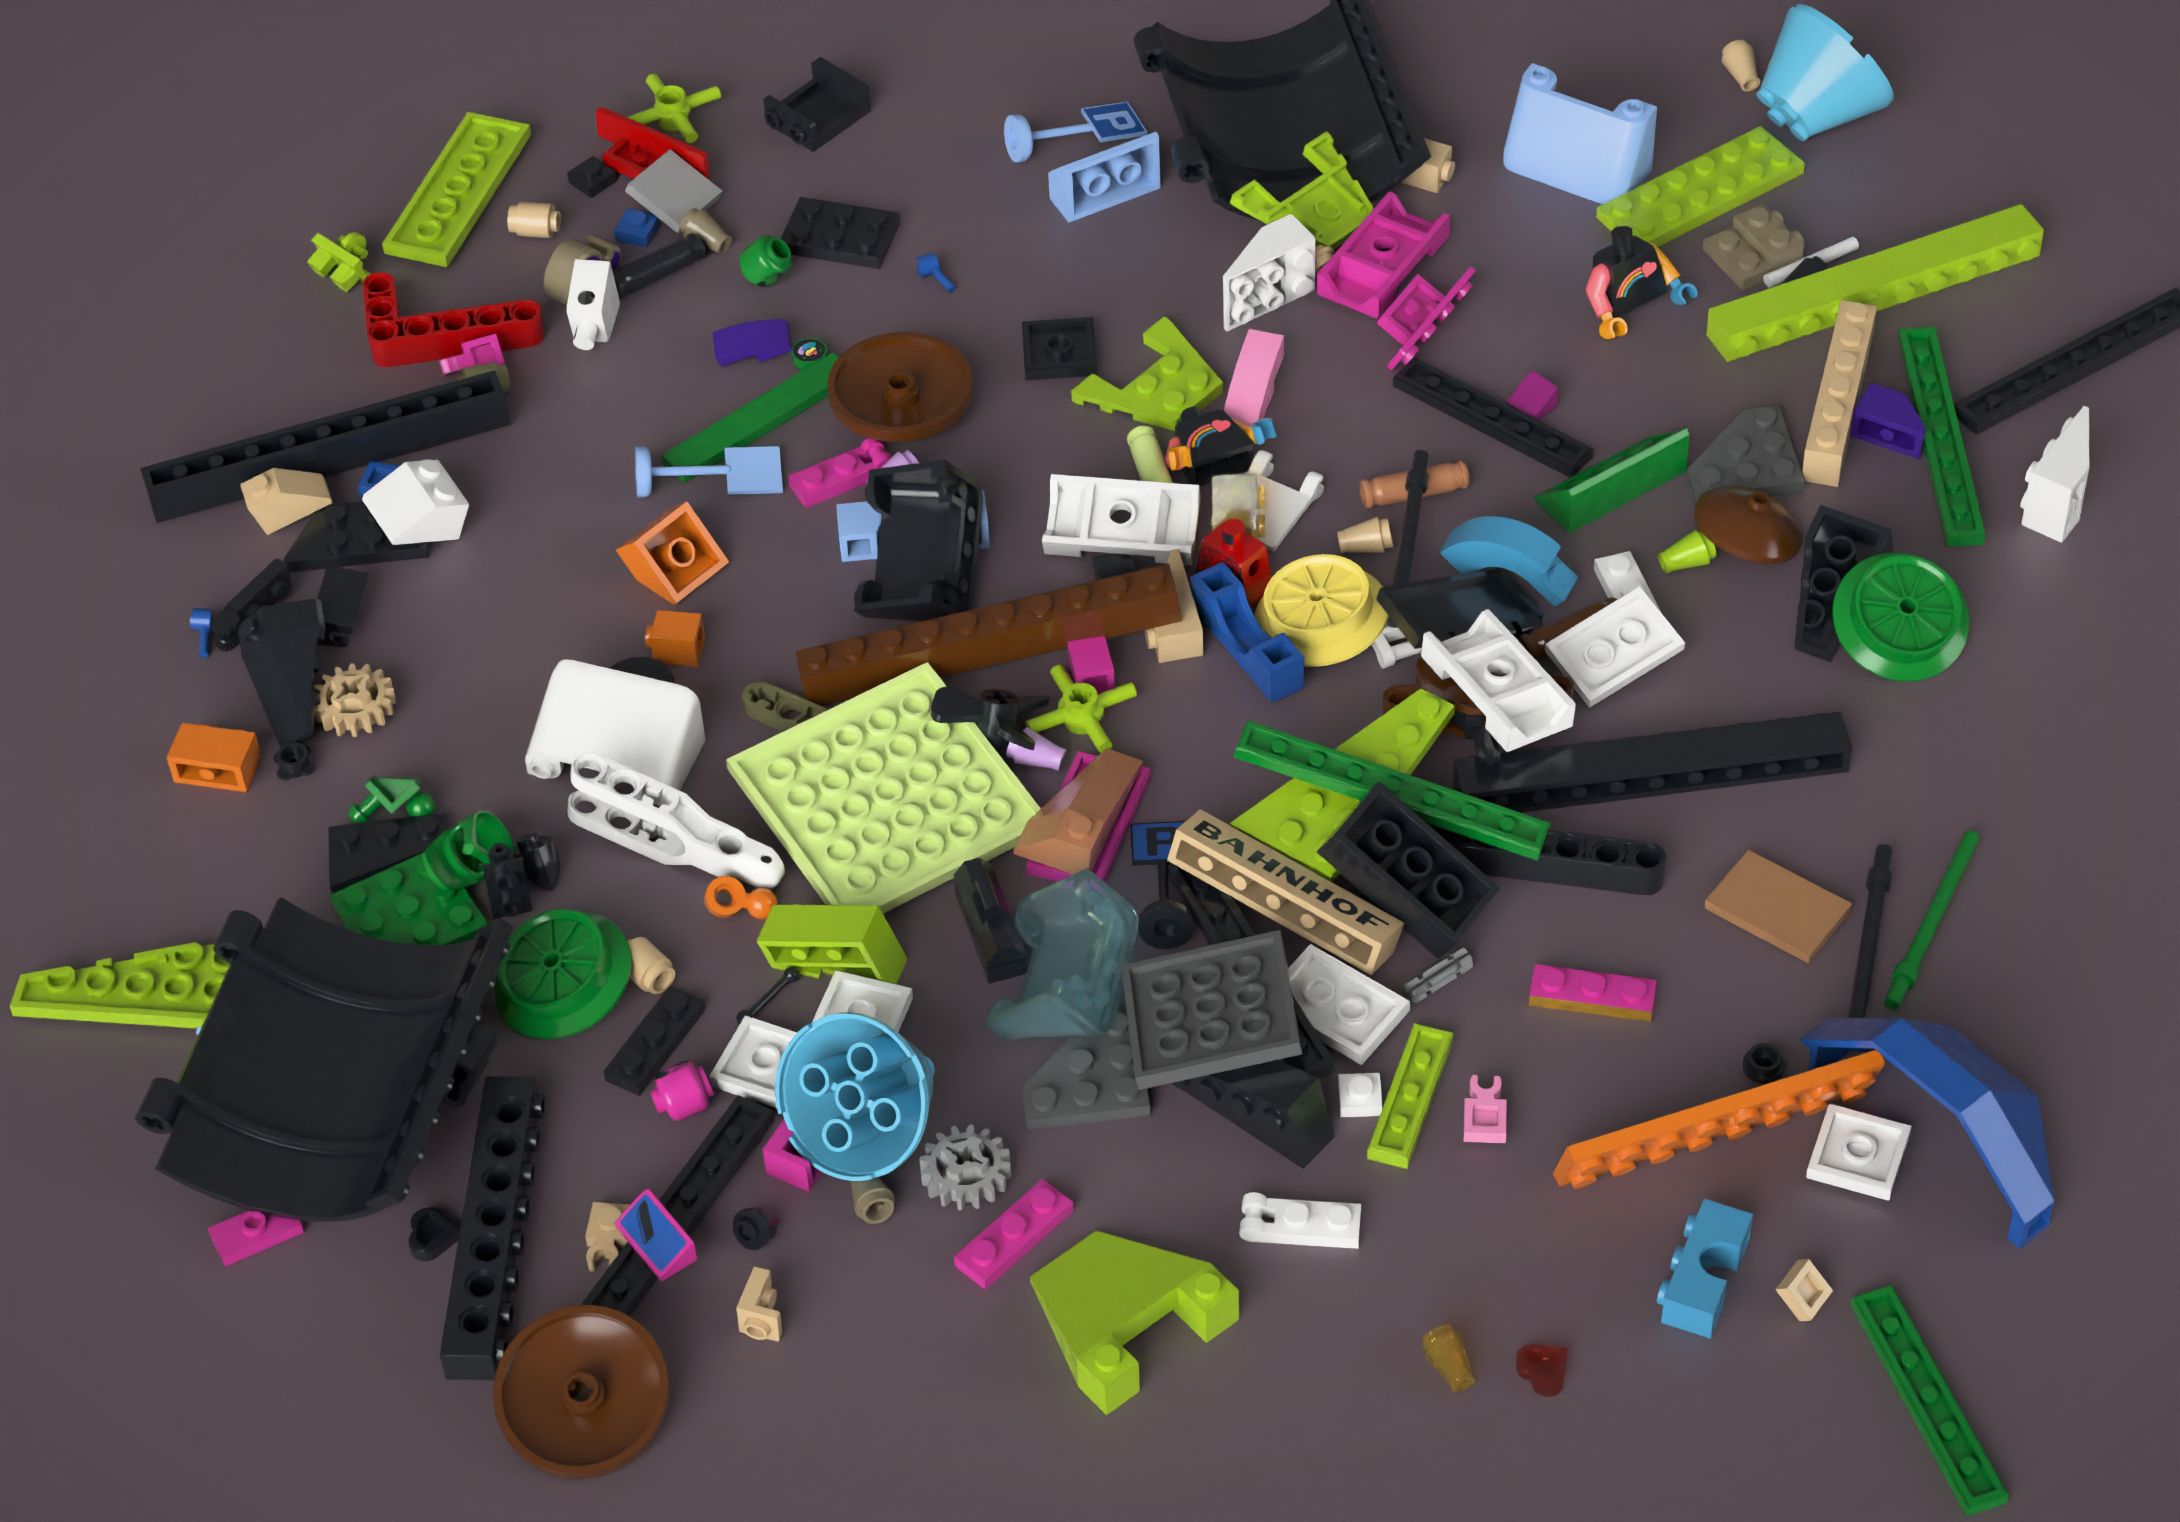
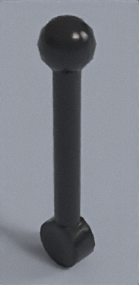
(790, 974)

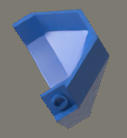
(1988, 1100)

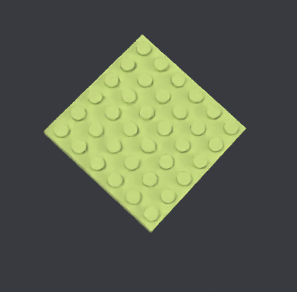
(883, 795)

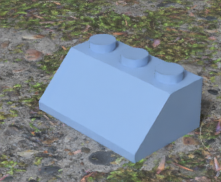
(1106, 178)

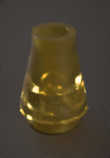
(1447, 1354)

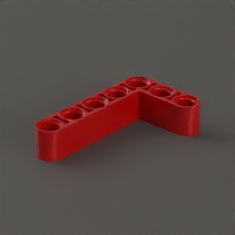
(439, 334)

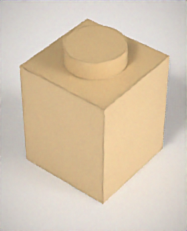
(1435, 170)

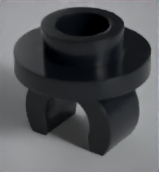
(753, 1228)

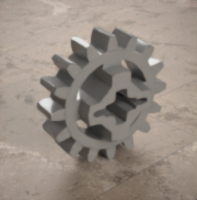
(965, 1167)

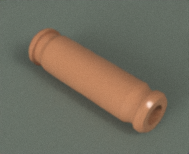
(1391, 487)

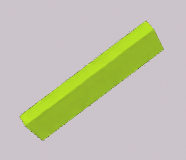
(1410, 1096)

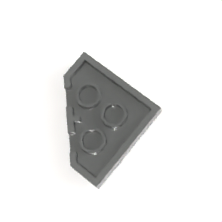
(1750, 454)
(1086, 1082)

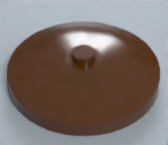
(900, 387)
(581, 1391)

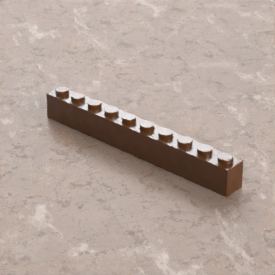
(991, 634)

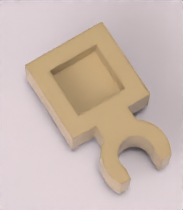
(602, 1234)

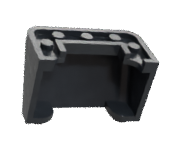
(924, 542)

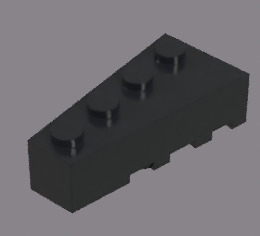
(1271, 1104)

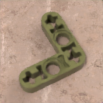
(780, 702)

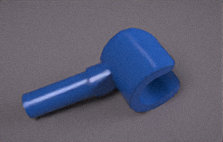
(928, 266)
(201, 620)

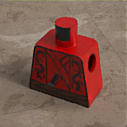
(1241, 554)

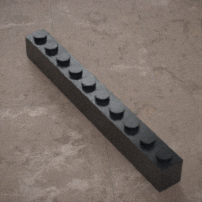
(328, 444)
(1660, 763)

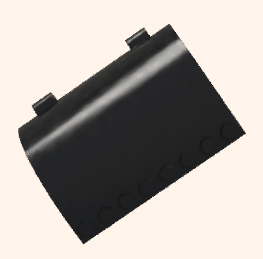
(1265, 98)
(319, 1065)

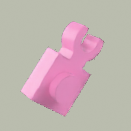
(1485, 1113)

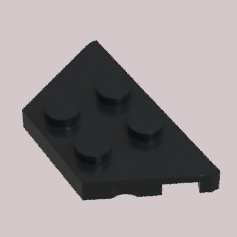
(346, 537)

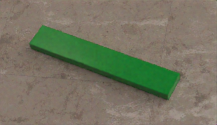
(754, 418)
(1929, 1400)

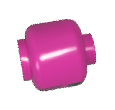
(682, 1090)

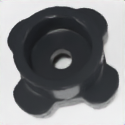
(293, 761)

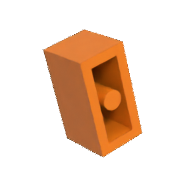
(214, 757)

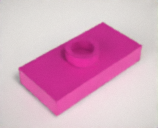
(251, 1234)

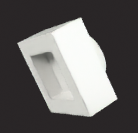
(1360, 1094)

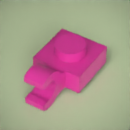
(474, 353)

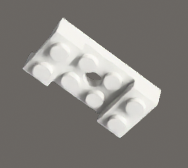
(1160, 521)
(1516, 706)

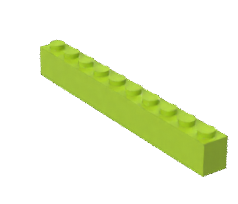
(1876, 279)

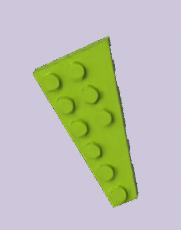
(1303, 815)
(154, 989)

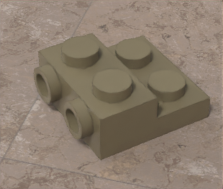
(1754, 246)

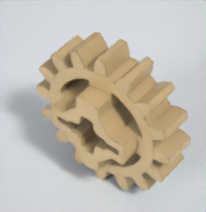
(354, 700)

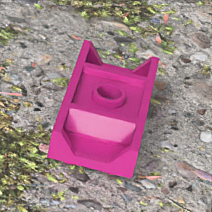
(1366, 276)

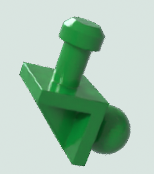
(392, 793)

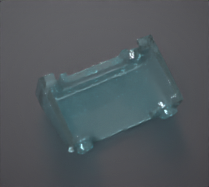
(1074, 974)

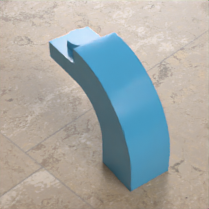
(1511, 546)

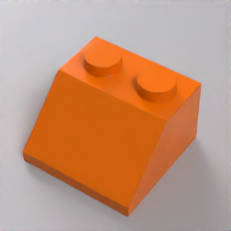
(673, 554)

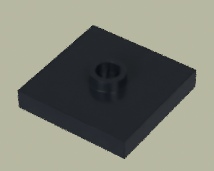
(1059, 348)

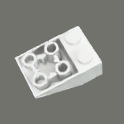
(1269, 272)
(2059, 481)

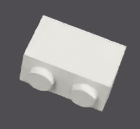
(418, 504)

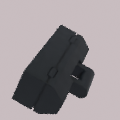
(989, 921)

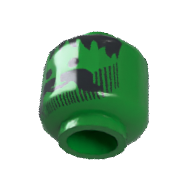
(765, 260)

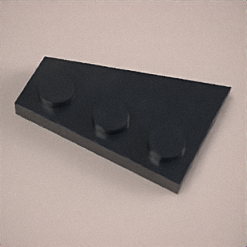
(374, 846)

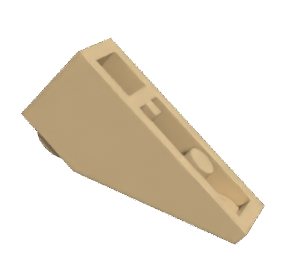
(1182, 638)

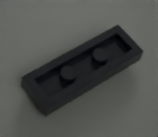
(654, 1040)

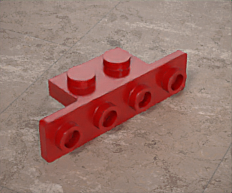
(641, 146)

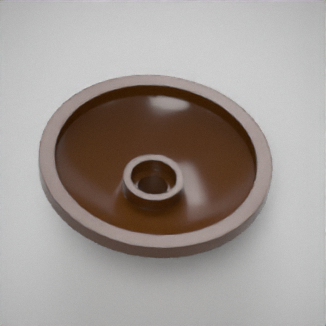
(1748, 524)

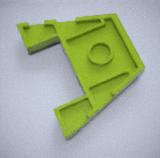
(1326, 207)
(1164, 389)

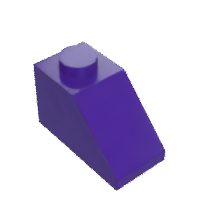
(1888, 421)

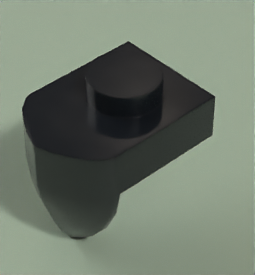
(539, 859)

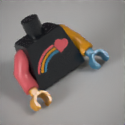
(1628, 277)
(1214, 444)

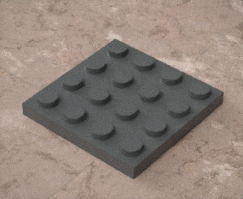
(1210, 1010)

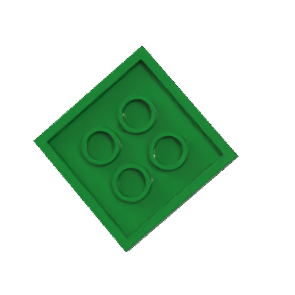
(408, 908)

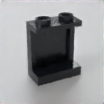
(819, 107)

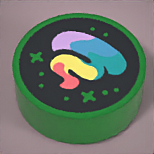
(808, 352)

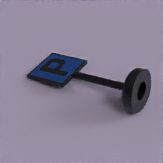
(1166, 921)

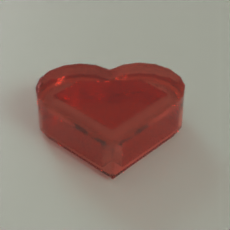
(1543, 1367)

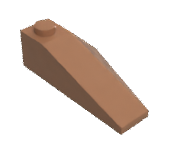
(1078, 819)

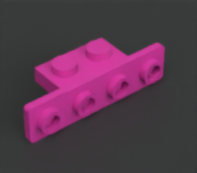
(1414, 311)

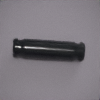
(658, 264)

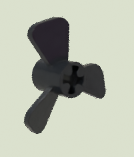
(994, 713)

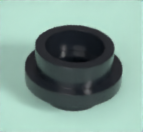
(1767, 1056)

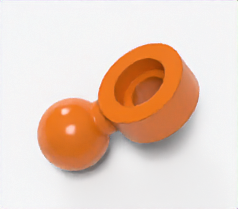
(757, 902)

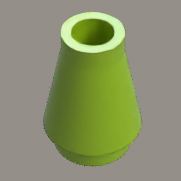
(1687, 553)

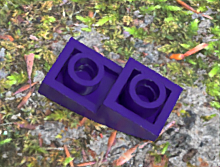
(758, 338)

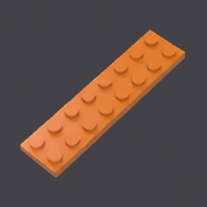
(1724, 1116)

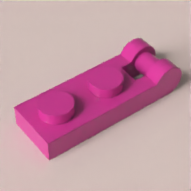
(838, 473)

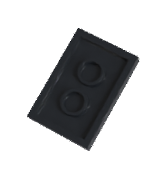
(840, 232)

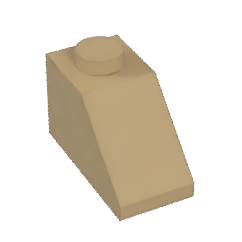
(284, 497)

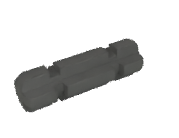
(1437, 975)

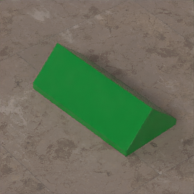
(1616, 480)

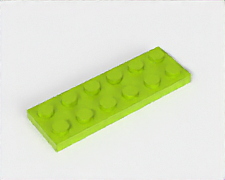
(1703, 188)
(456, 189)

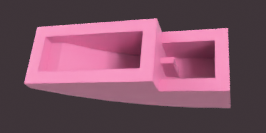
(1254, 376)

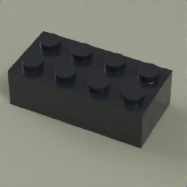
(1408, 870)

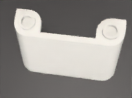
(620, 716)

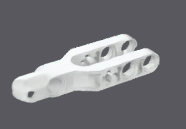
(685, 828)

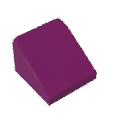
(1534, 396)

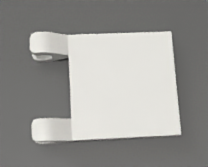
(1283, 503)

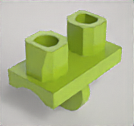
(344, 256)

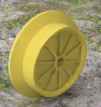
(1323, 608)

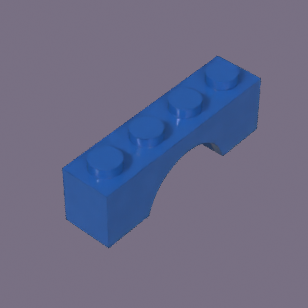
(1223, 606)

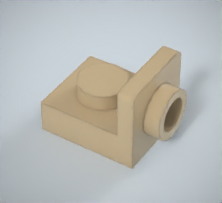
(756, 1308)

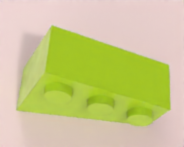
(832, 939)

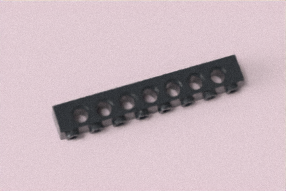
(495, 1197)

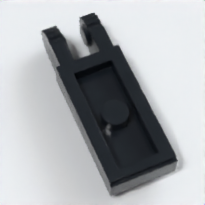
(265, 589)

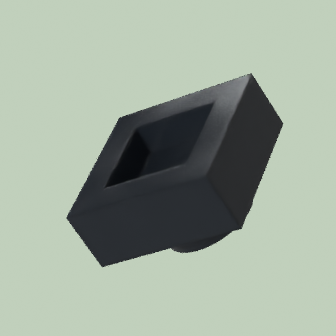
(591, 177)

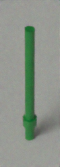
(1907, 971)

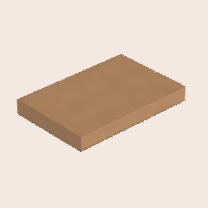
(1778, 906)

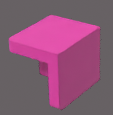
(1091, 663)
(786, 1163)

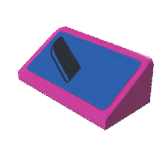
(656, 1236)

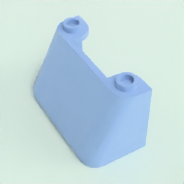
(1578, 143)

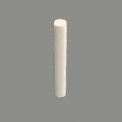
(1827, 255)

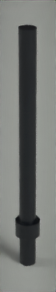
(1416, 486)
(1878, 884)

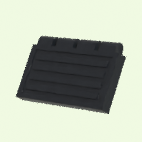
(1454, 602)

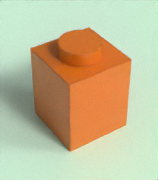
(676, 638)

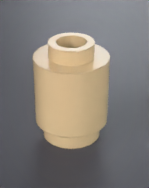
(533, 219)
(650, 967)

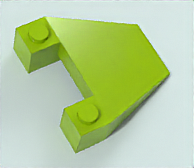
(1113, 1291)

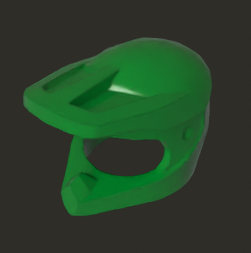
(460, 851)

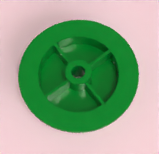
(1900, 617)
(562, 973)

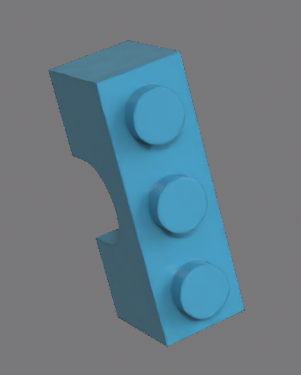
(1715, 1239)

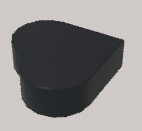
(431, 1234)

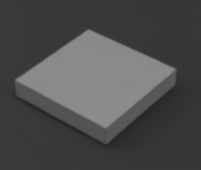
(672, 189)

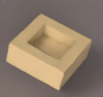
(1804, 1290)

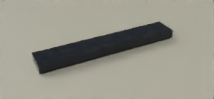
(1493, 417)

